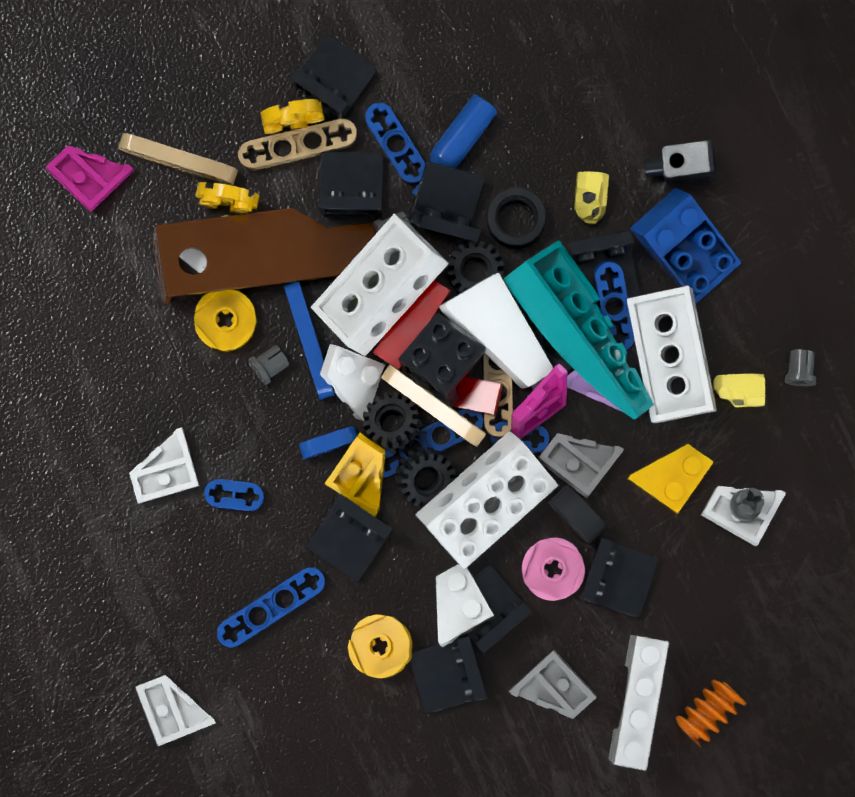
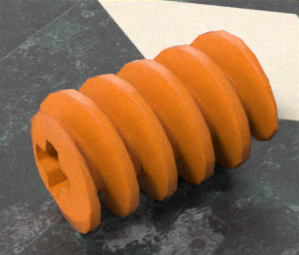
(709, 711)

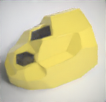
(591, 196)
(741, 389)

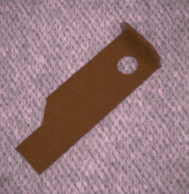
(254, 251)

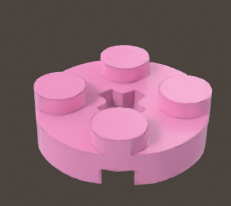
(560, 585)

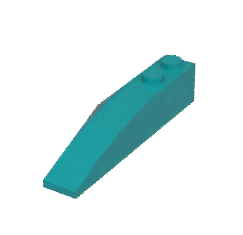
(568, 316)

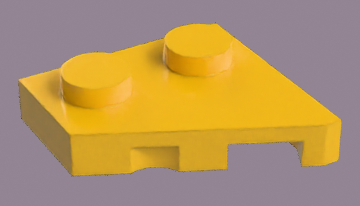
(360, 474)
(673, 476)

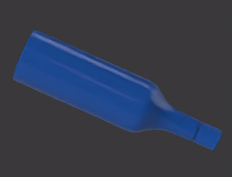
(462, 133)

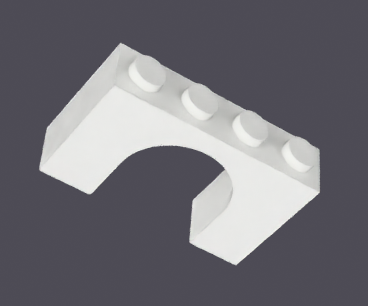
(645, 672)

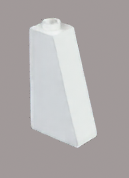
(496, 321)

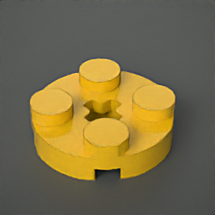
(295, 115)
(227, 195)
(207, 318)
(364, 639)

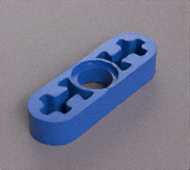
(390, 120)
(617, 281)

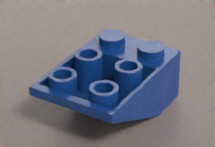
(686, 243)

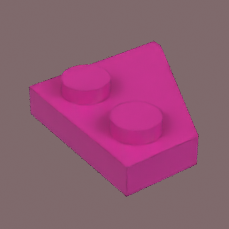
(87, 176)
(542, 403)

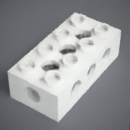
(379, 285)
(651, 347)
(510, 483)

